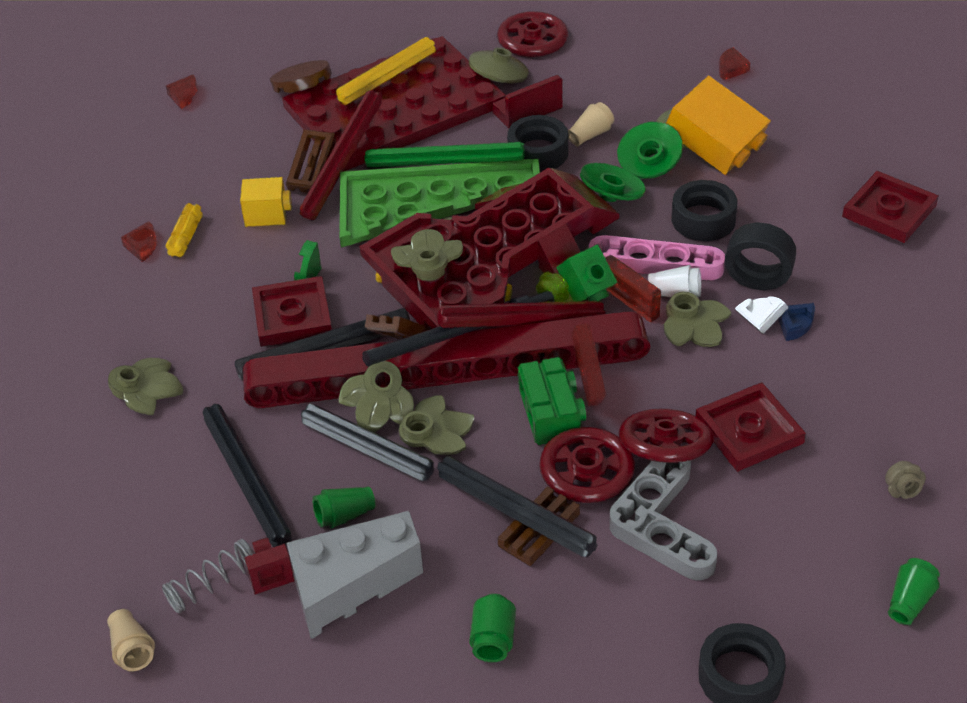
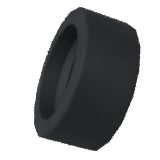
(541, 128)
(704, 226)
(764, 237)
(748, 639)

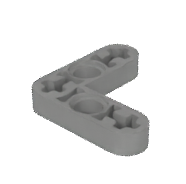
(651, 522)

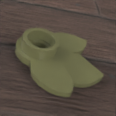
(427, 254)
(694, 320)
(144, 384)
(374, 403)
(436, 427)

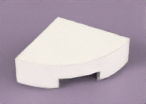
(762, 311)

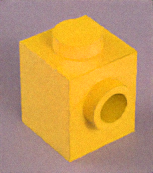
(264, 201)

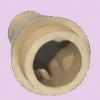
(591, 123)
(130, 643)

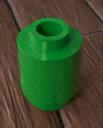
(492, 627)

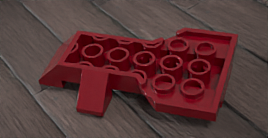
(497, 240)

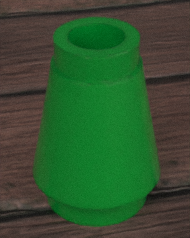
(341, 505)
(912, 590)

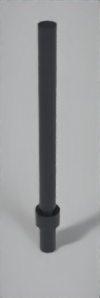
(435, 335)

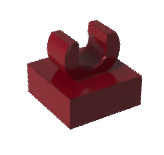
(268, 566)

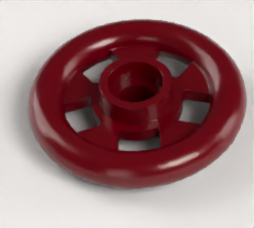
(532, 34)
(666, 434)
(586, 464)

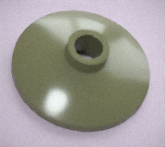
(498, 65)

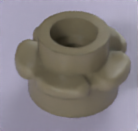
(905, 480)

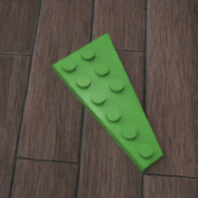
(385, 197)

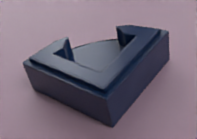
(797, 320)

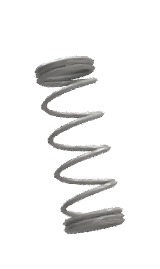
(173, 596)

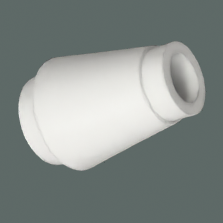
(677, 280)

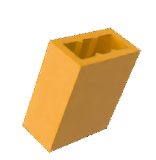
(718, 125)

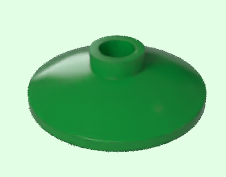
(647, 140)
(612, 182)

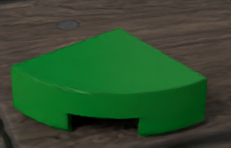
(311, 262)

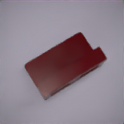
(531, 100)

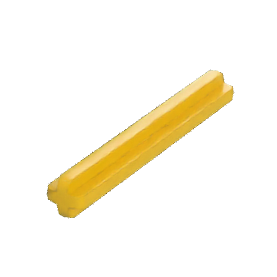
(385, 70)

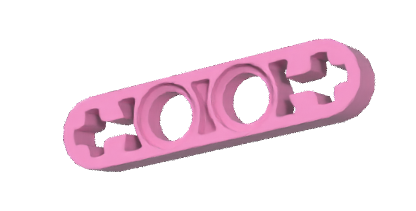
(658, 252)

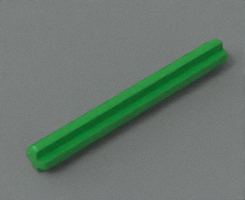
(445, 154)

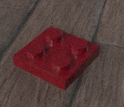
(890, 206)
(291, 310)
(751, 426)

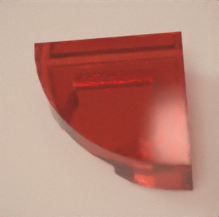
(732, 64)
(182, 91)
(141, 241)

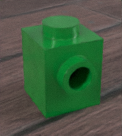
(587, 275)

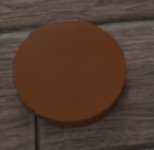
(300, 76)

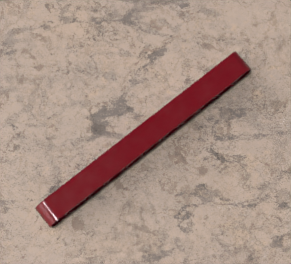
(461, 359)

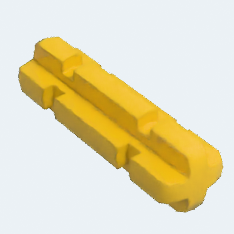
(184, 230)

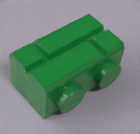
(550, 398)

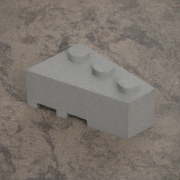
(353, 565)

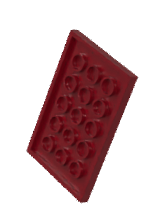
(414, 104)

